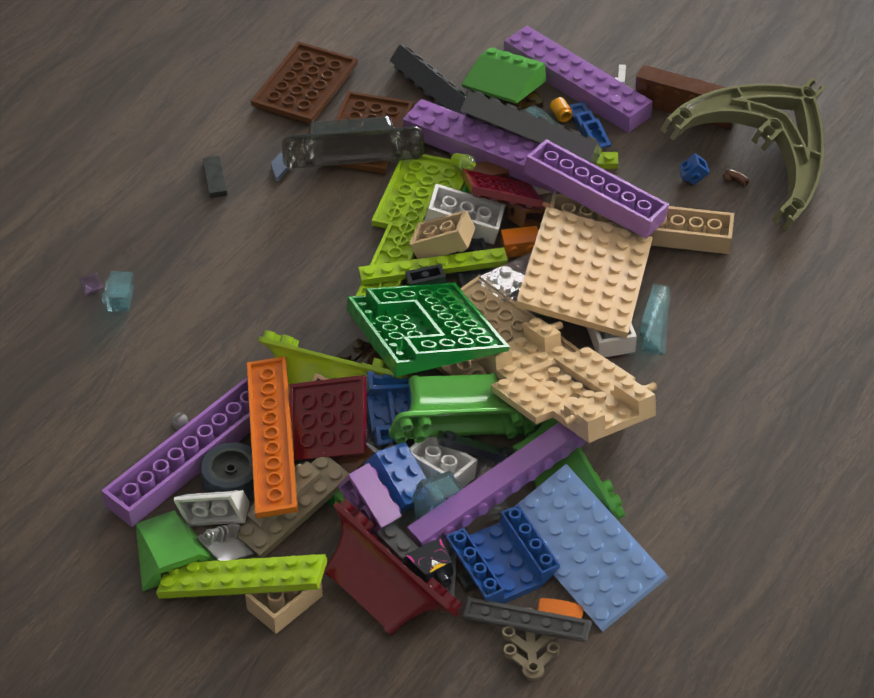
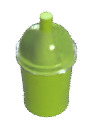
(463, 161)

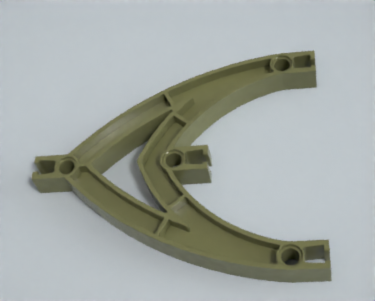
(758, 108)

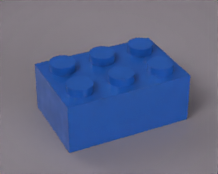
(399, 473)

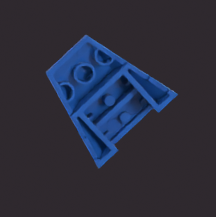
(384, 401)

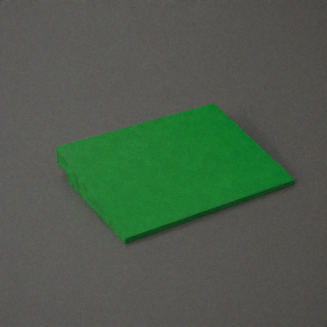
(423, 326)

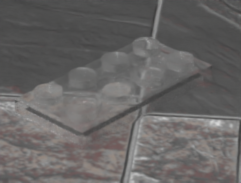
(507, 279)

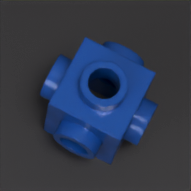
(693, 169)

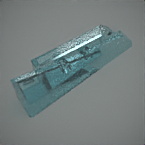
(655, 320)

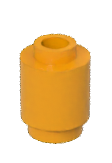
(561, 109)

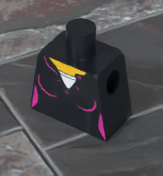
(431, 561)

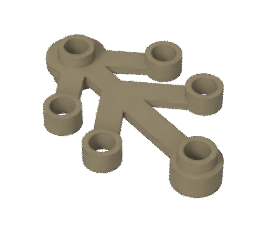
(531, 648)

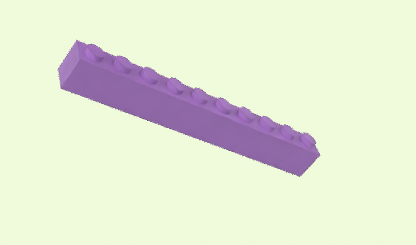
(495, 485)

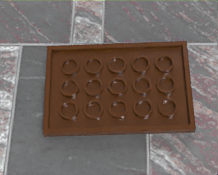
(304, 82)
(363, 105)

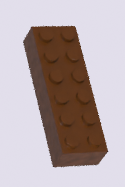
(672, 90)

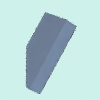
(278, 167)

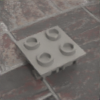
(224, 543)

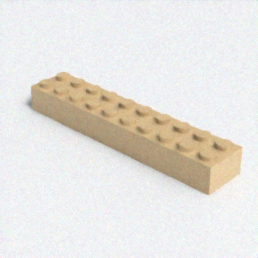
(681, 229)

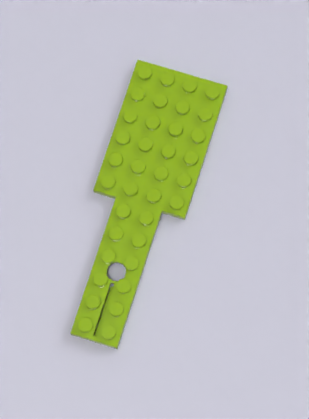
(406, 205)

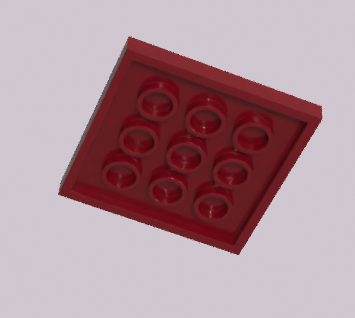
(501, 188)
(328, 418)

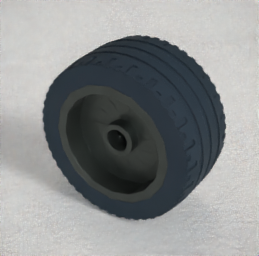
(228, 469)

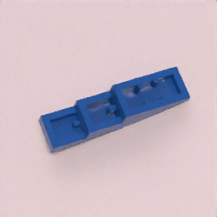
(588, 124)

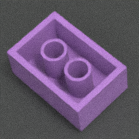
(370, 497)

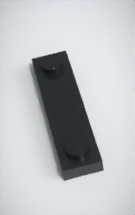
(453, 441)

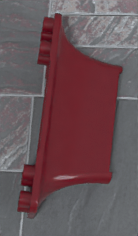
(380, 578)

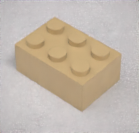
(443, 235)
(281, 608)

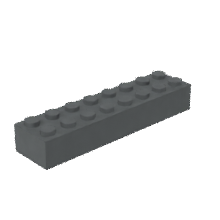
(528, 127)

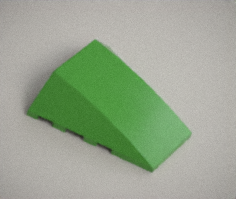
(167, 544)

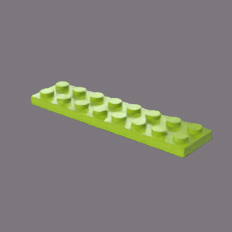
(243, 576)

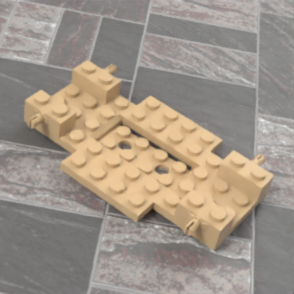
(536, 361)

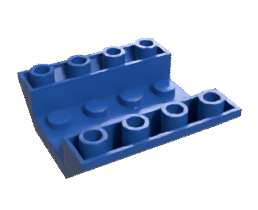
(505, 557)

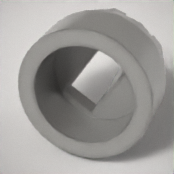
(181, 420)

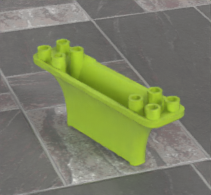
(304, 363)

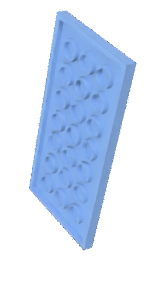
(596, 554)

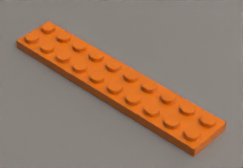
(271, 438)

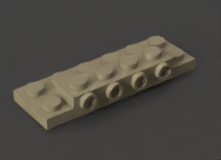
(314, 487)

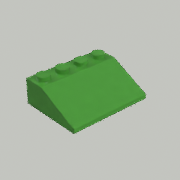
(505, 75)

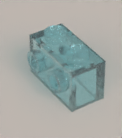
(118, 291)

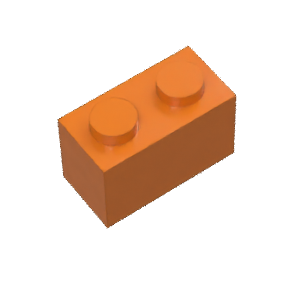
(518, 240)

